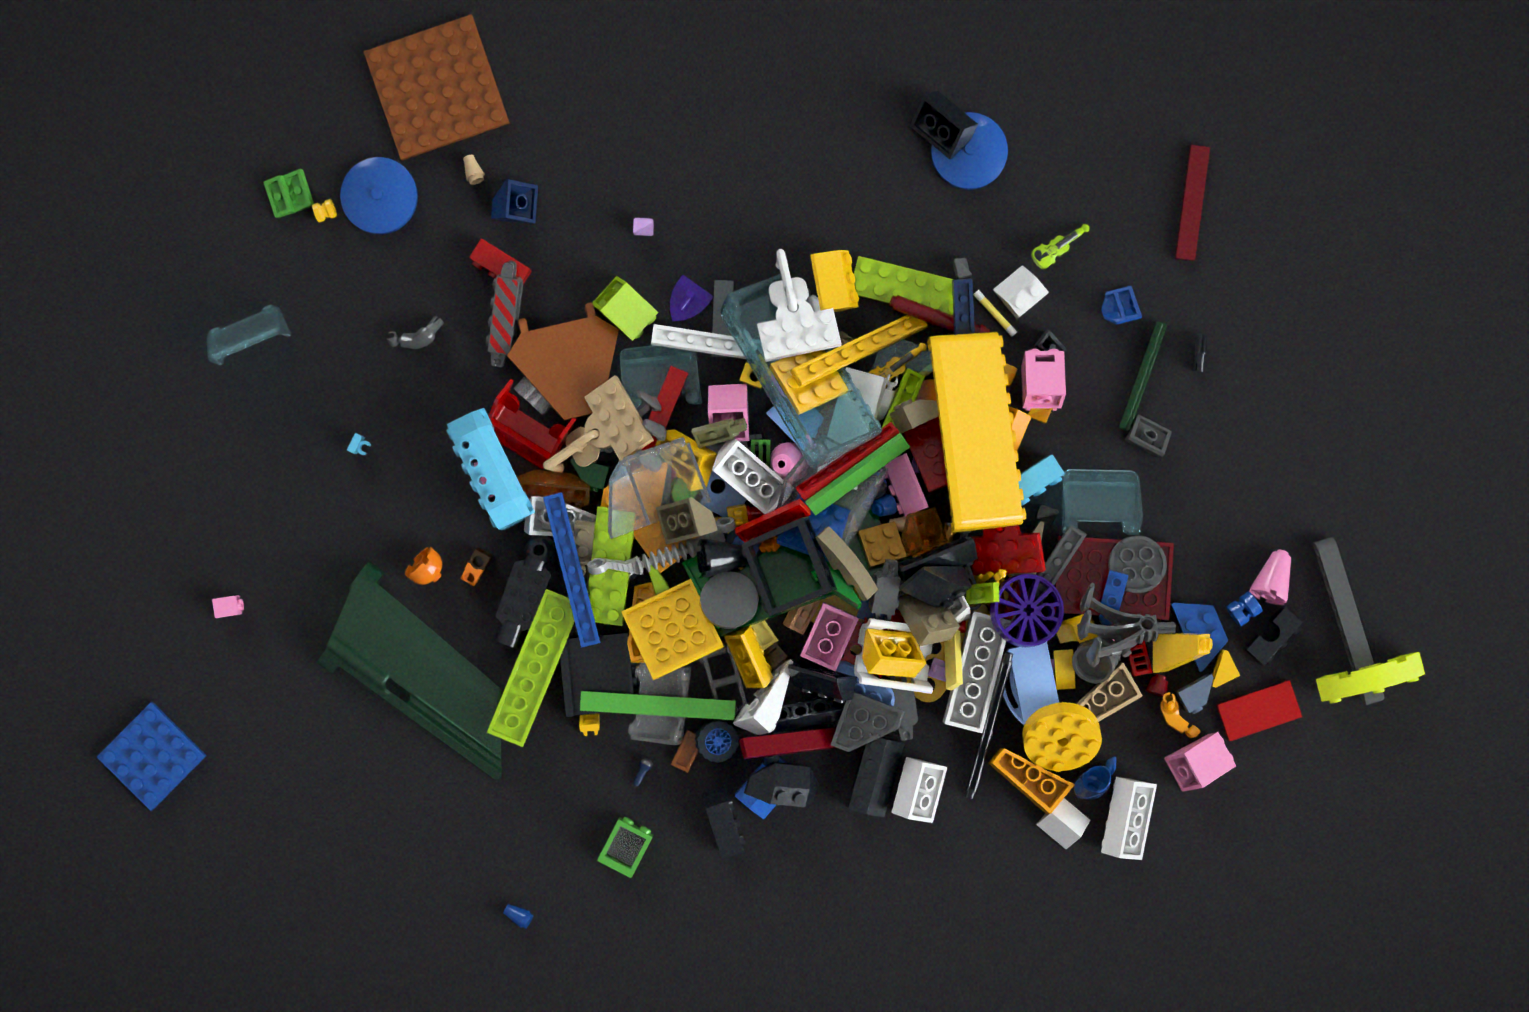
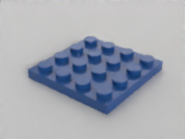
(151, 756)

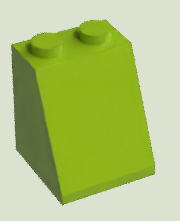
(625, 308)

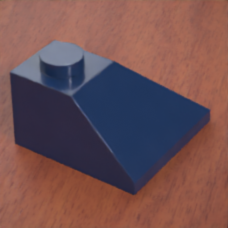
(515, 202)

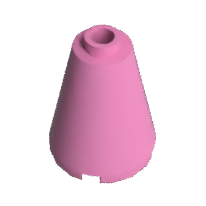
(785, 452)
(1273, 579)

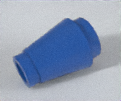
(518, 915)

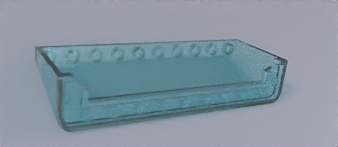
(819, 432)

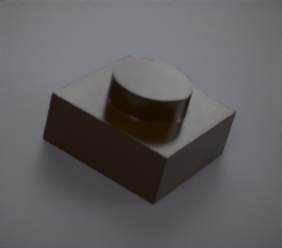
(775, 655)

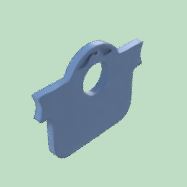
(721, 500)

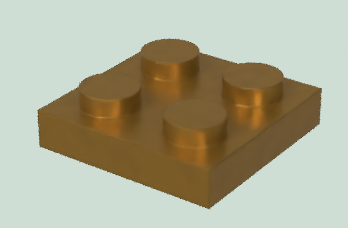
(881, 543)

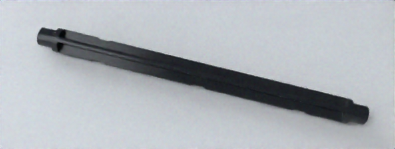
(999, 688)

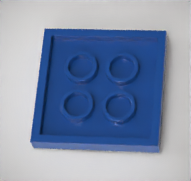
(832, 516)

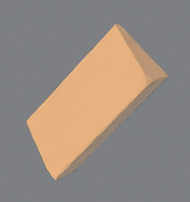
(800, 617)

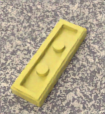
(953, 662)

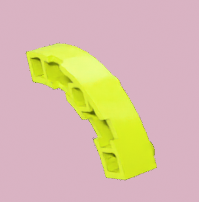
(1371, 678)

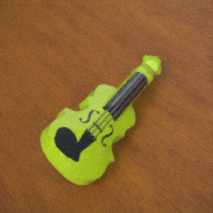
(1045, 254)

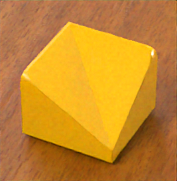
(1040, 414)

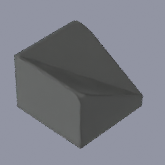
(961, 268)

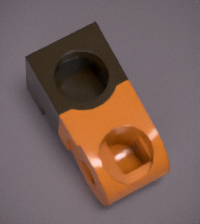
(476, 566)

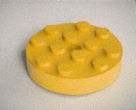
(1061, 736)

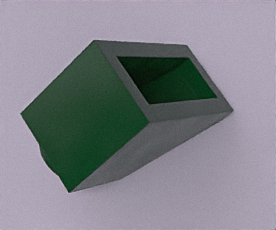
(593, 475)

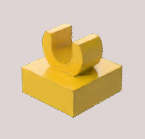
(739, 514)
(589, 722)

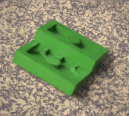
(288, 193)

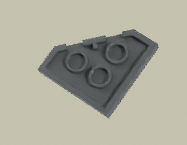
(864, 722)

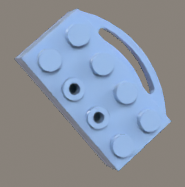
(1031, 681)

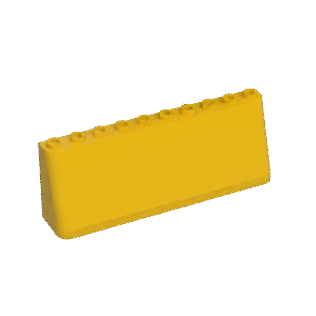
(976, 431)

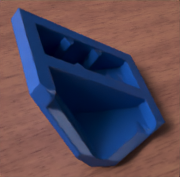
(1120, 306)

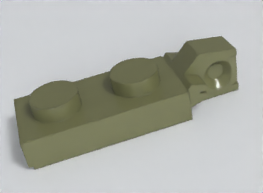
(718, 431)

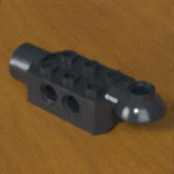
(524, 592)

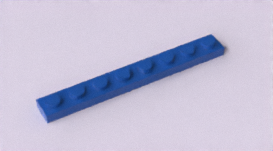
(571, 569)

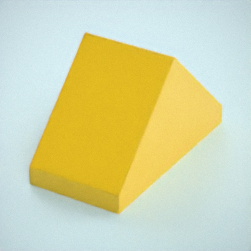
(1224, 669)

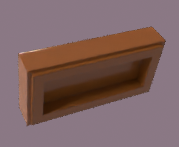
(686, 752)

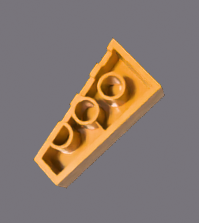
(1036, 783)

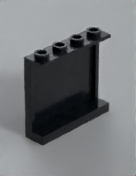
(596, 669)

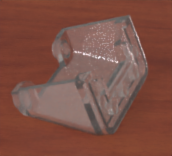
(661, 728)

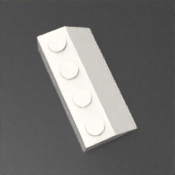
(748, 475)
(1128, 818)

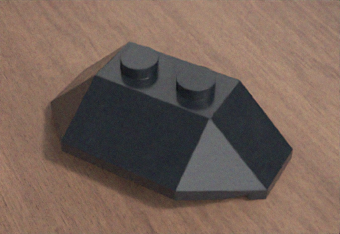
(783, 784)

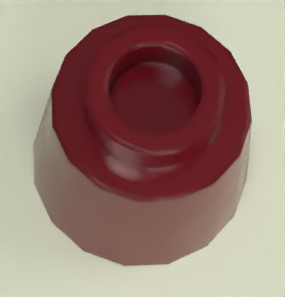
(1157, 685)

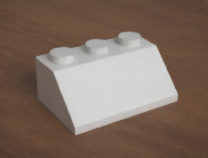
(919, 790)

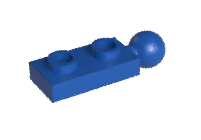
(1113, 592)

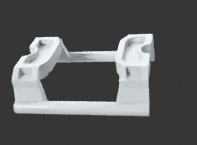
(918, 684)

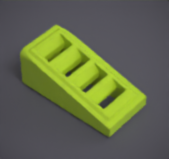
(658, 581)

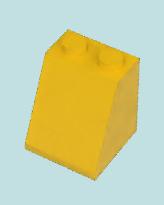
(1178, 649)

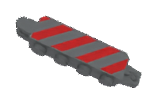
(505, 313)

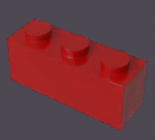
(492, 259)

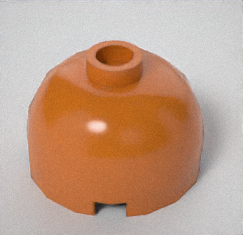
(425, 568)

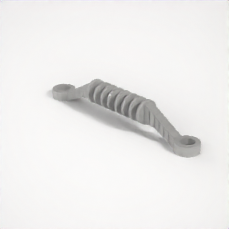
(636, 566)

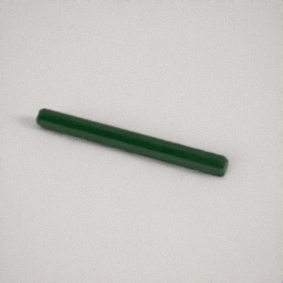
(1143, 376)

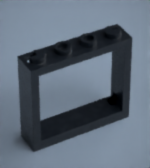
(815, 553)

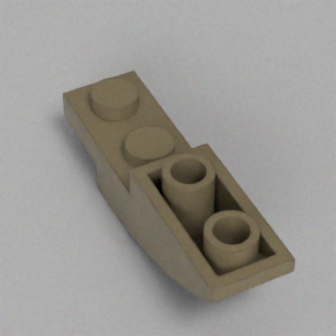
(584, 543)

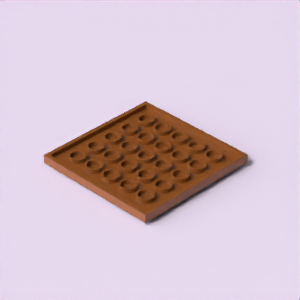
(436, 87)

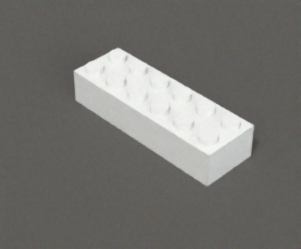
(980, 665)

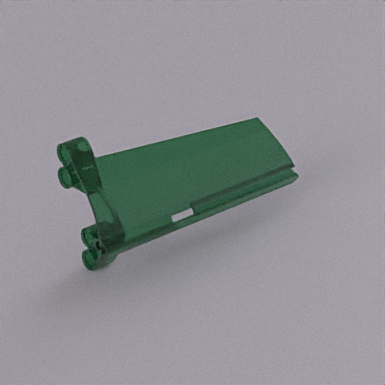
(448, 694)

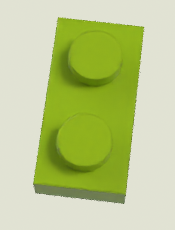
(983, 593)

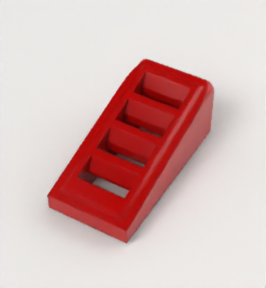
(1146, 661)

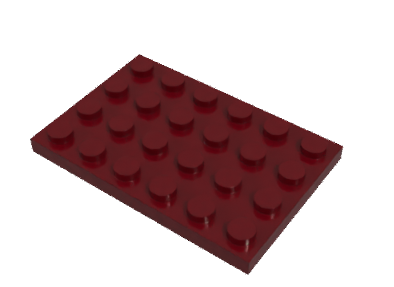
(1091, 565)

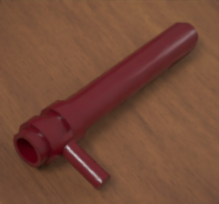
(928, 314)

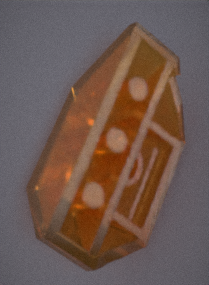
(547, 483)

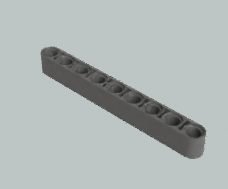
(1345, 610)

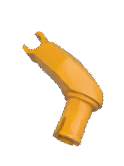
(1170, 711)

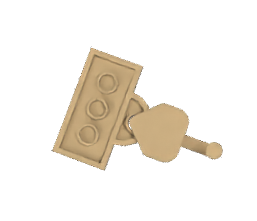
(617, 426)

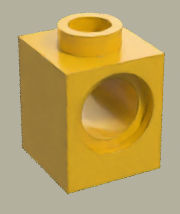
(745, 377)

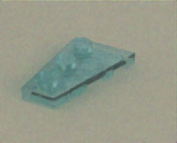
(901, 348)

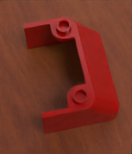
(524, 433)

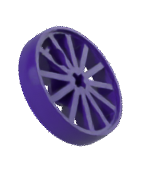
(1034, 615)

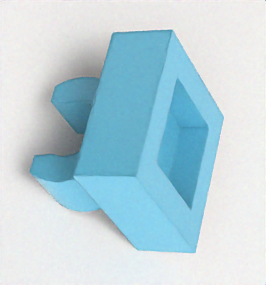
(357, 443)

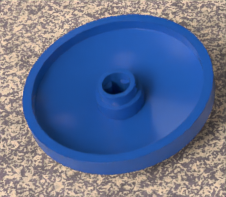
(978, 160)
(379, 195)

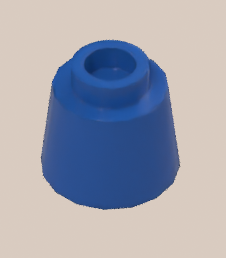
(884, 506)

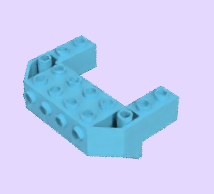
(510, 501)

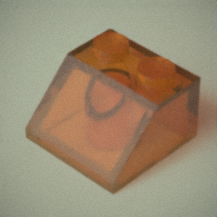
(923, 532)

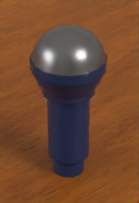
(645, 766)

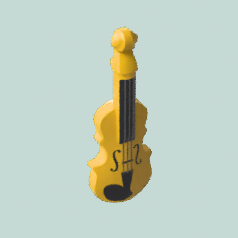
(897, 365)
(990, 577)

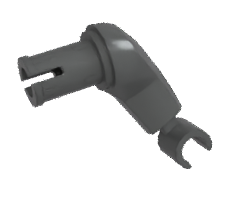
(419, 339)

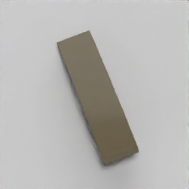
(844, 559)

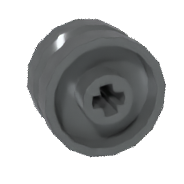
(1102, 670)

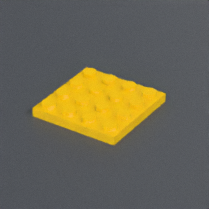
(671, 629)

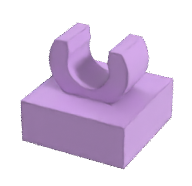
(937, 669)

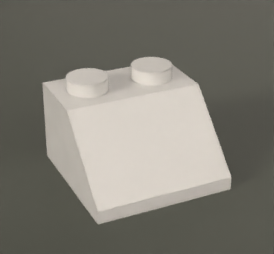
(1020, 291)

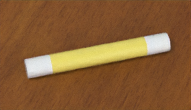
(995, 313)

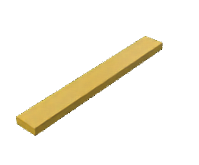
(857, 349)

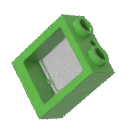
(625, 847)

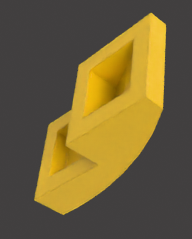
(1064, 671)

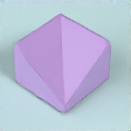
(643, 226)

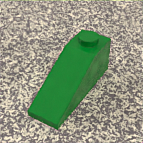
(843, 590)

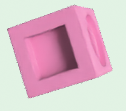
(227, 606)

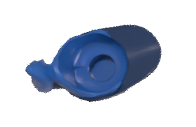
(1095, 780)

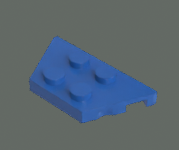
(1201, 620)

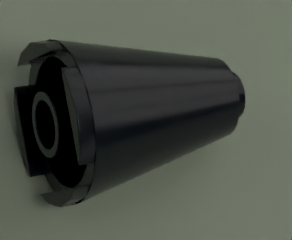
(719, 557)

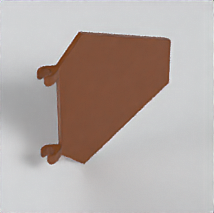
(566, 360)

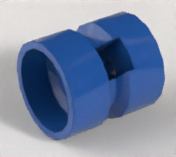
(1249, 604)

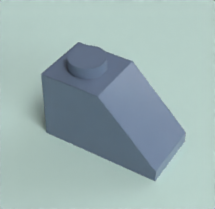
(1195, 693)

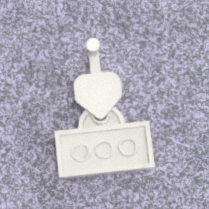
(796, 325)

